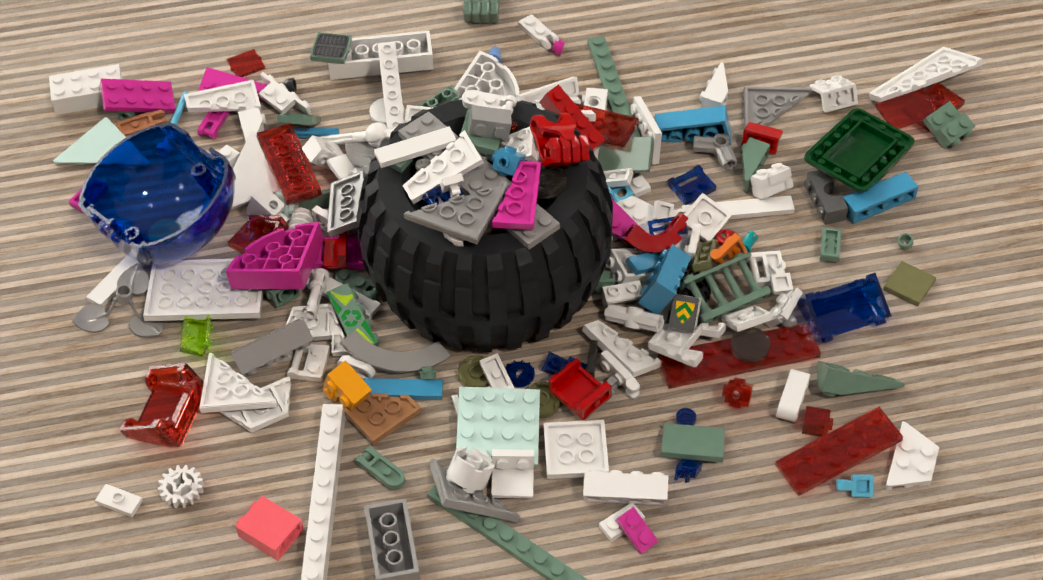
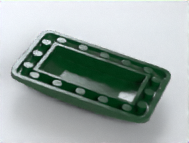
(859, 150)

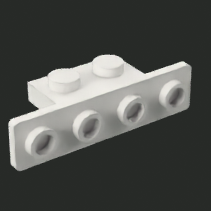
(280, 98)

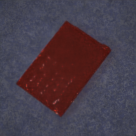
(906, 108)

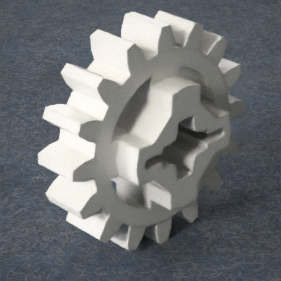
(181, 486)

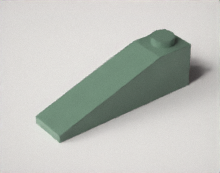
(839, 380)

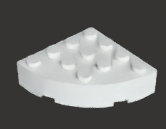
(488, 76)

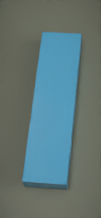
(416, 388)

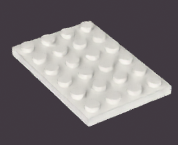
(196, 291)

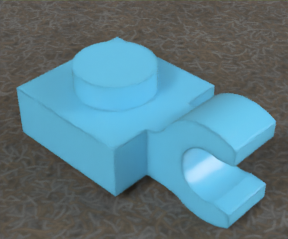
(860, 485)

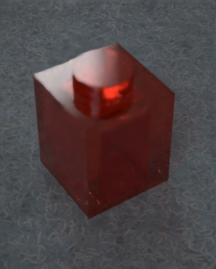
(817, 421)

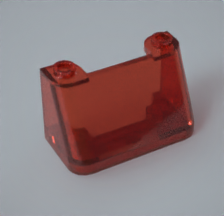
(170, 407)

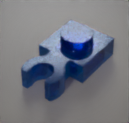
(687, 469)

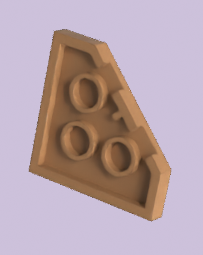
(382, 415)

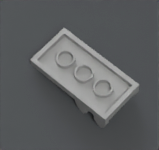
(344, 203)

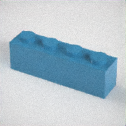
(880, 197)

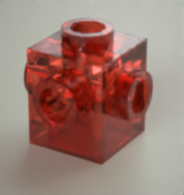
(738, 400)

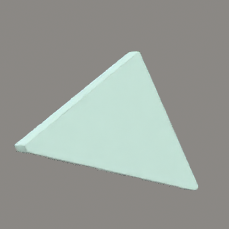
(91, 145)

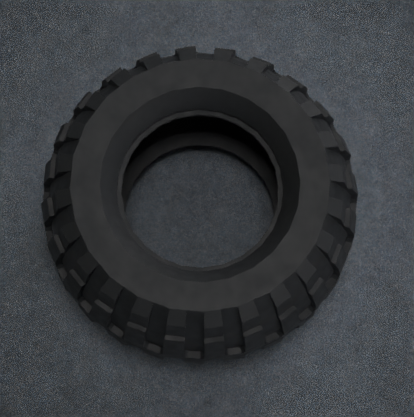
(491, 289)

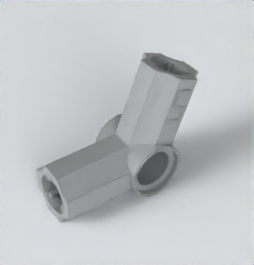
(719, 147)

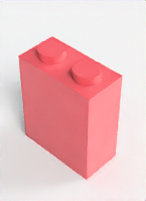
(269, 527)

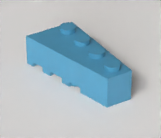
(694, 122)
(665, 279)

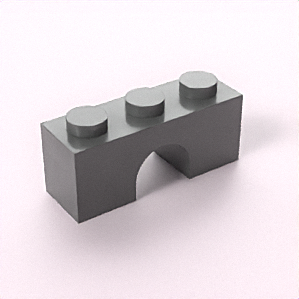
(829, 208)

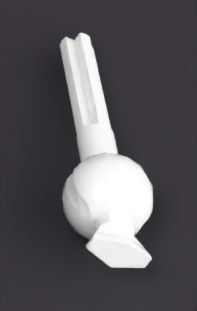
(371, 135)

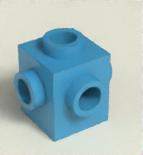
(507, 160)

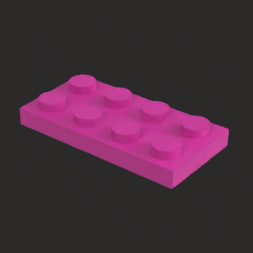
(137, 95)

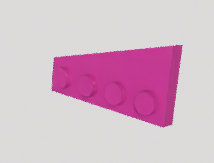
(520, 199)

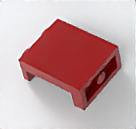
(579, 389)

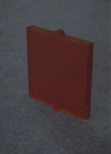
(246, 63)

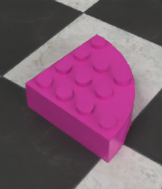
(278, 259)

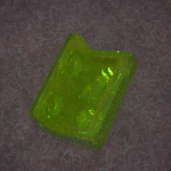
(195, 336)

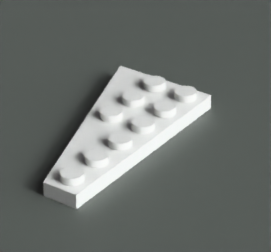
(932, 69)

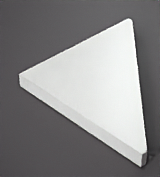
(251, 172)
(230, 390)

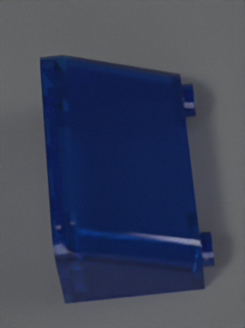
(845, 308)

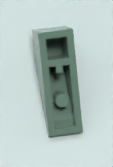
(753, 158)

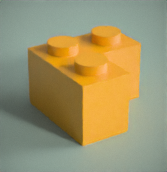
(346, 386)

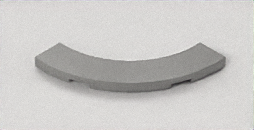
(393, 361)

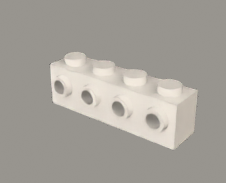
(625, 487)

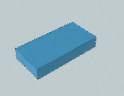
(642, 263)

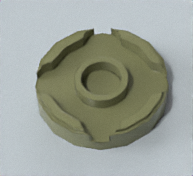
(471, 373)
(548, 403)

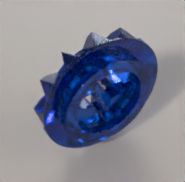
(525, 377)

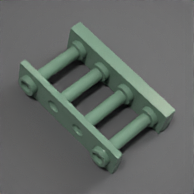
(740, 300)

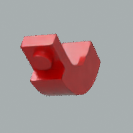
(643, 241)

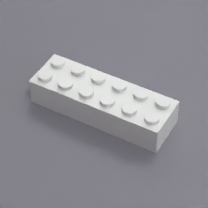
(412, 51)

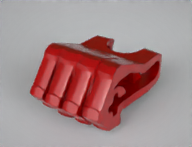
(557, 141)

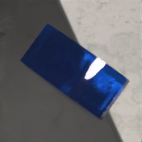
(555, 363)

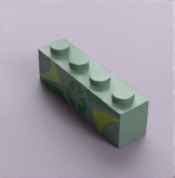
(351, 313)

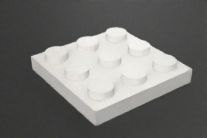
(575, 448)

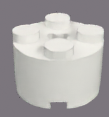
(470, 469)

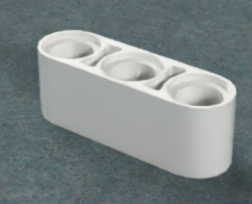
(793, 395)

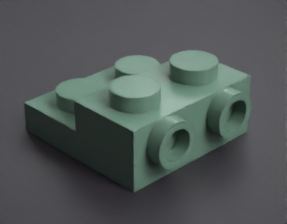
(949, 125)

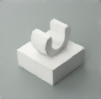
(452, 184)

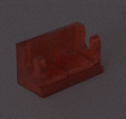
(263, 225)

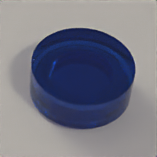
(686, 417)

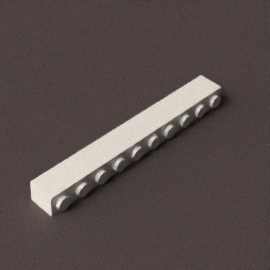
(324, 493)

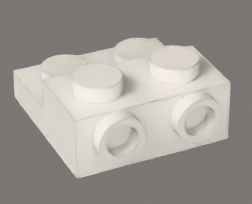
(619, 268)

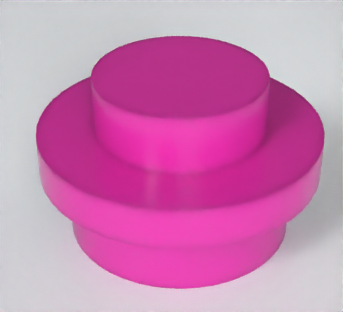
(558, 47)

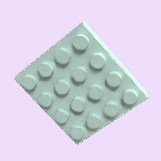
(498, 419)

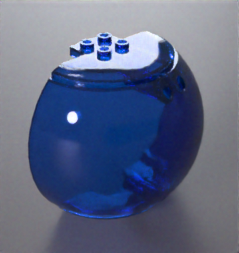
(159, 194)

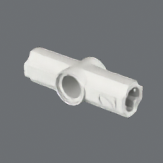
(634, 317)

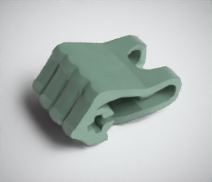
(481, 11)

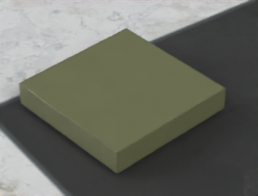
(909, 283)

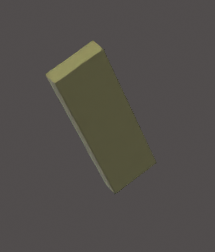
(702, 258)

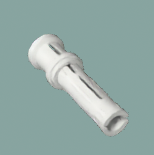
(317, 287)

